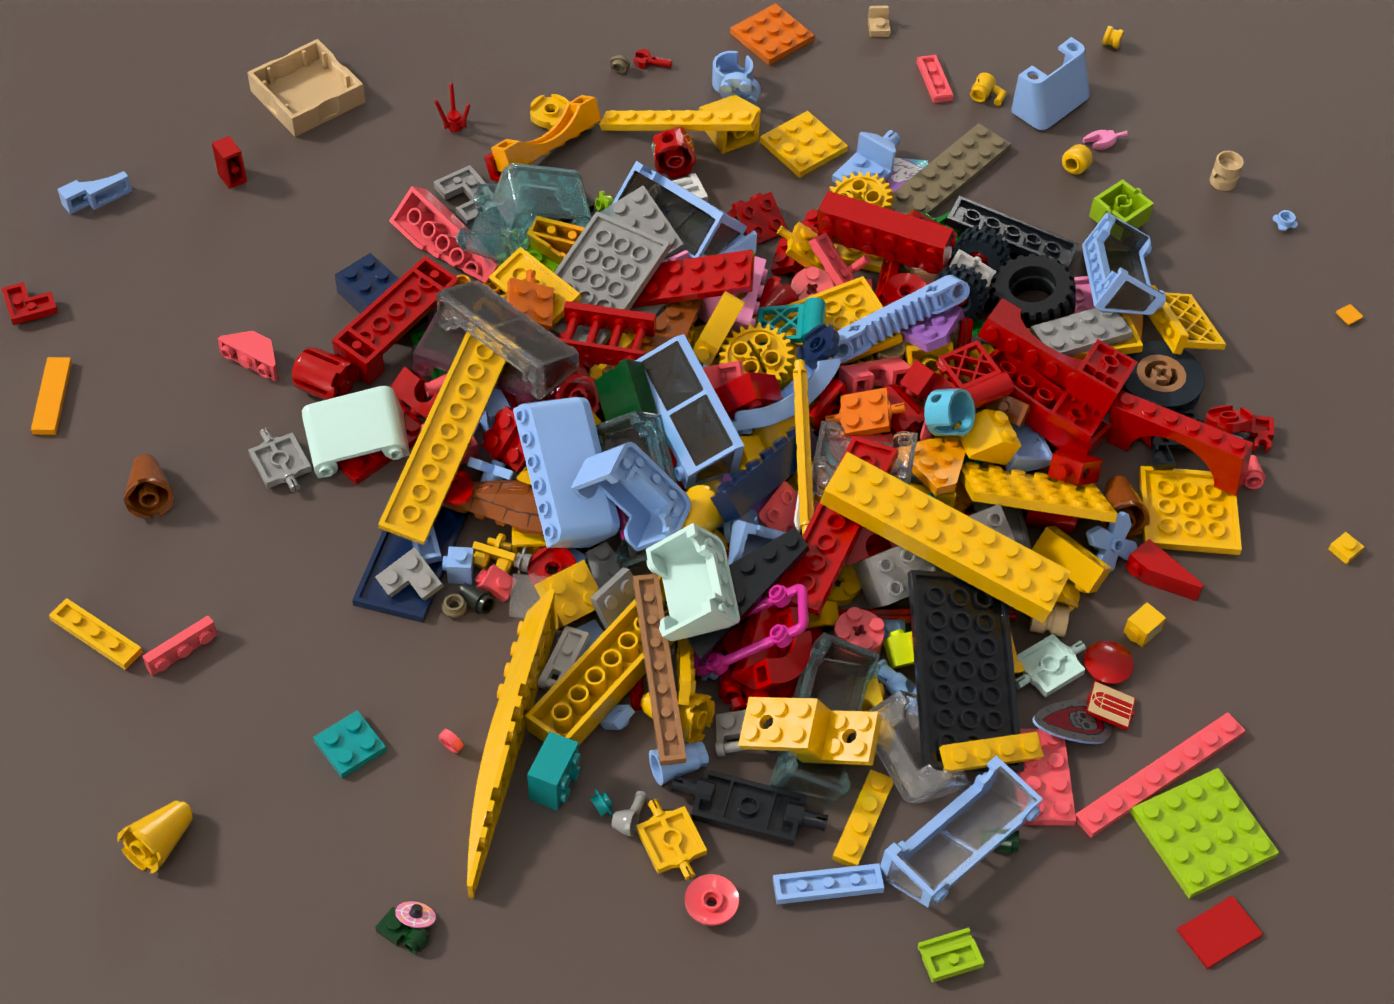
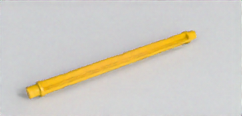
(803, 442)

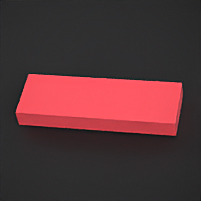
(934, 78)

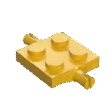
(799, 246)
(671, 839)

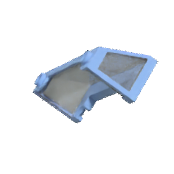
(961, 835)

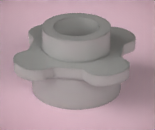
(522, 561)

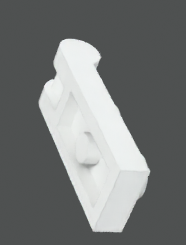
(565, 654)

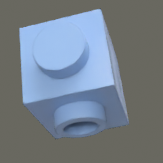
(459, 565)

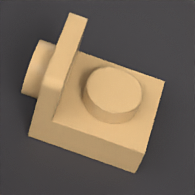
(878, 21)

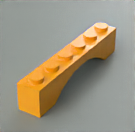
(577, 116)

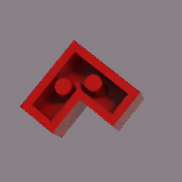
(922, 380)
(749, 392)

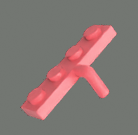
(833, 262)

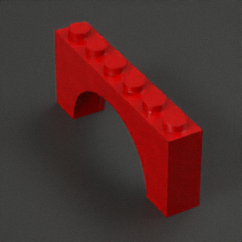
(1008, 333)
(1221, 451)

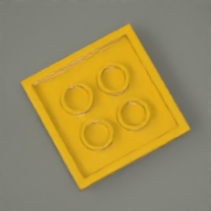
(803, 144)

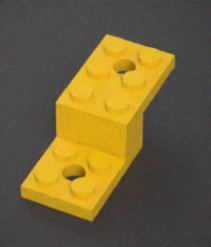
(810, 730)

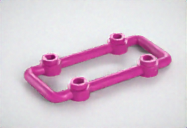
(779, 634)

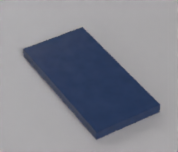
(388, 550)

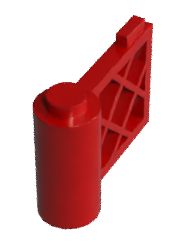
(986, 386)

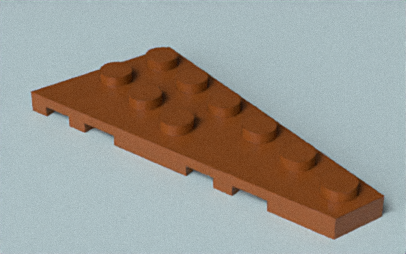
(672, 322)

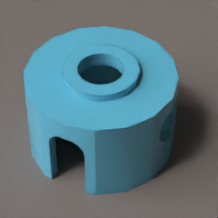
(947, 408)

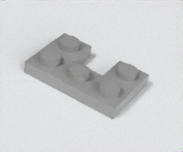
(461, 181)

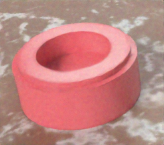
(450, 741)

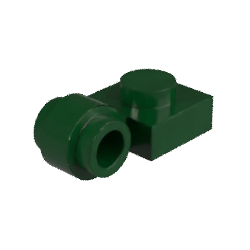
(396, 931)

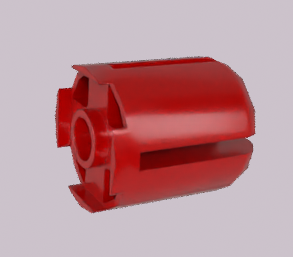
(324, 374)
(908, 421)

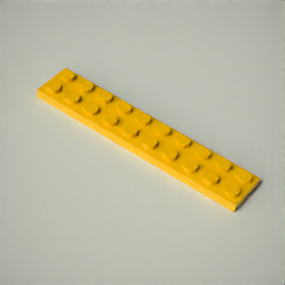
(442, 442)

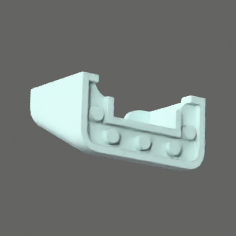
(354, 427)
(694, 582)

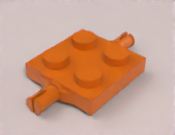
(532, 299)
(866, 412)

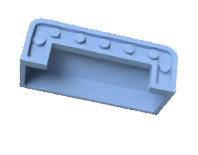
(555, 444)

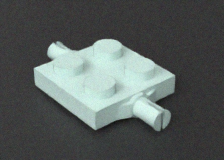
(1050, 665)

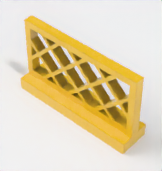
(1172, 326)

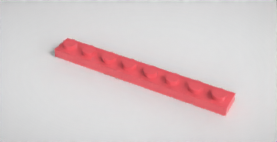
(1159, 774)

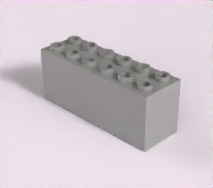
(885, 573)

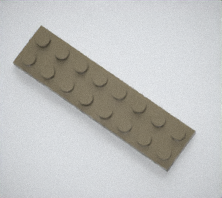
(950, 171)

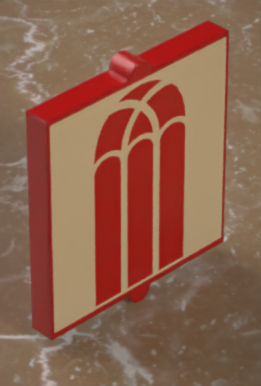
(1110, 705)

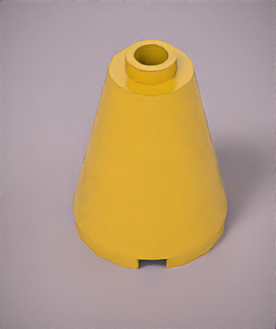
(702, 509)
(693, 716)
(155, 835)

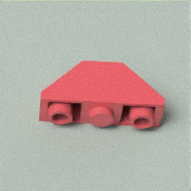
(251, 351)

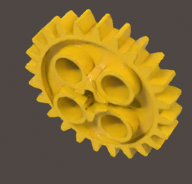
(866, 189)
(777, 349)

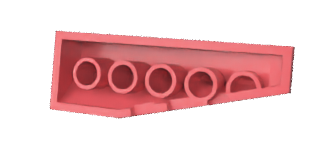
(435, 229)

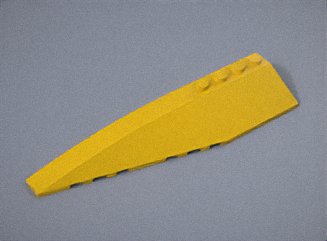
(508, 728)

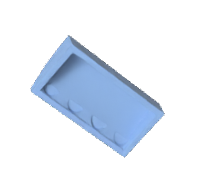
(1032, 454)

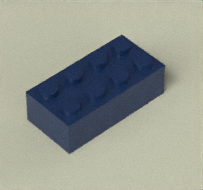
(365, 282)

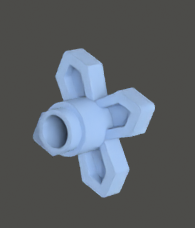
(492, 472)
(1111, 541)

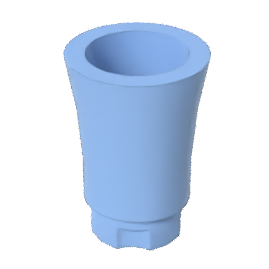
(696, 758)

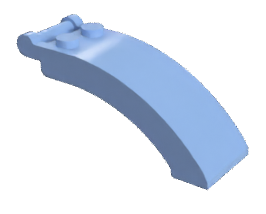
(783, 409)

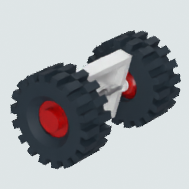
(975, 261)

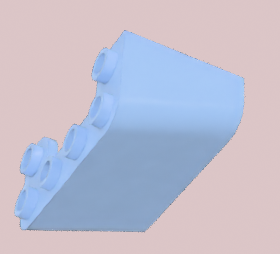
(1054, 95)

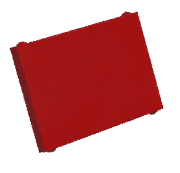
(1219, 932)

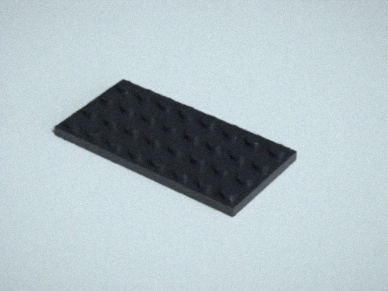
(960, 664)

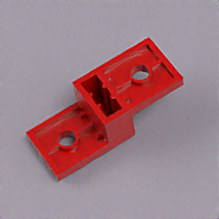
(1092, 391)

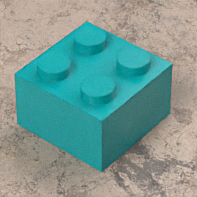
(554, 771)

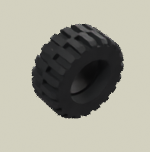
(1036, 274)

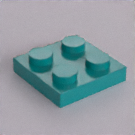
(349, 744)

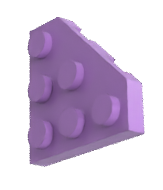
(933, 330)

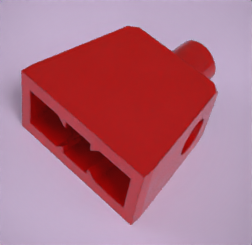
(1071, 466)

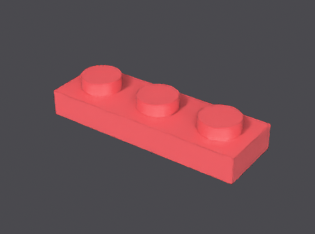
(180, 645)

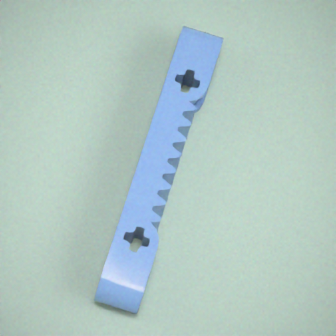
(898, 315)

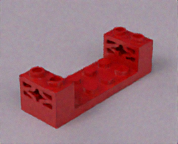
(391, 317)

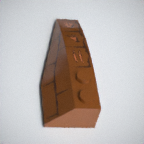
(506, 503)

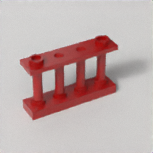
(610, 319)

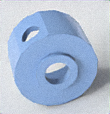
(728, 63)

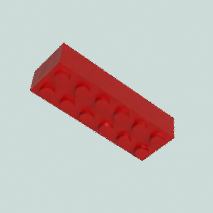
(885, 233)
(1042, 395)

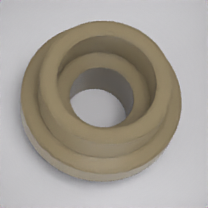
(619, 64)
(454, 600)

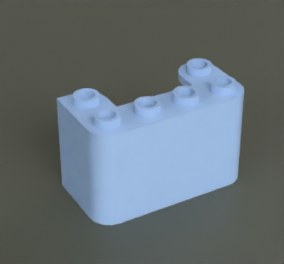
(639, 489)

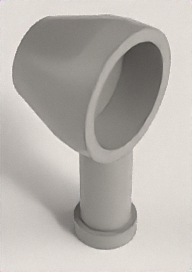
(626, 820)

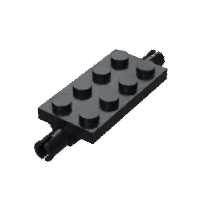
(748, 806)

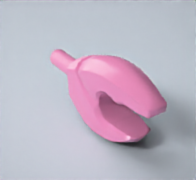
(1104, 138)

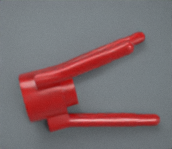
(454, 120)

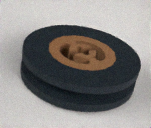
(1165, 367)

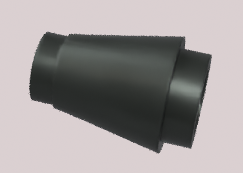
(478, 599)

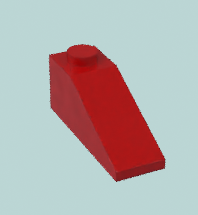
(1161, 571)

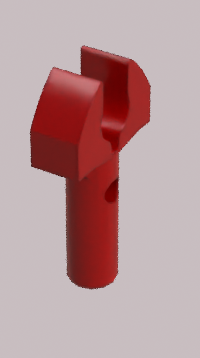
(643, 58)

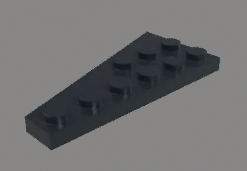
(752, 579)

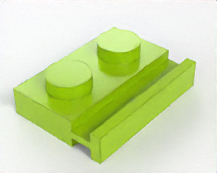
(950, 955)

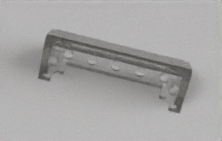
(509, 333)

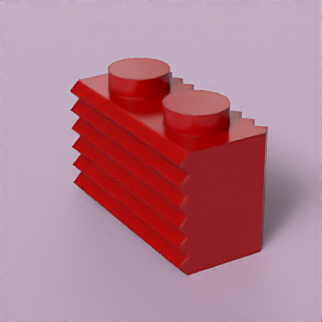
(229, 162)

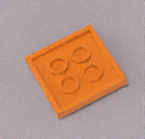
(772, 34)

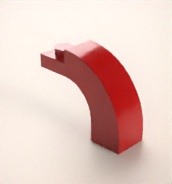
(790, 660)

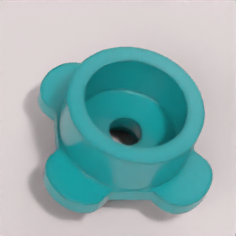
(602, 803)

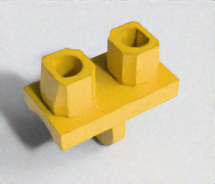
(484, 553)

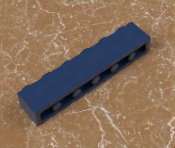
(759, 477)

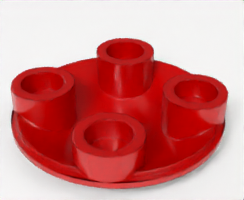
(1108, 662)

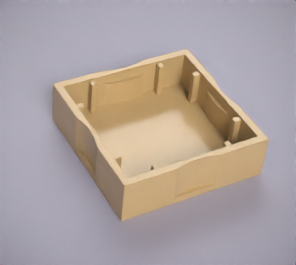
(306, 87)

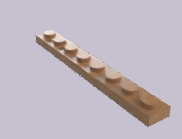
(659, 671)

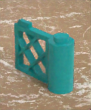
(809, 316)

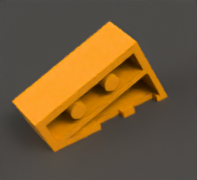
(553, 237)

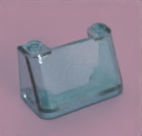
(540, 191)
(490, 232)

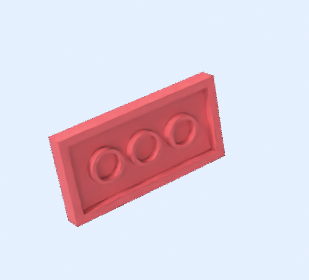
(1051, 781)

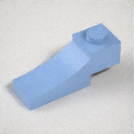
(94, 193)

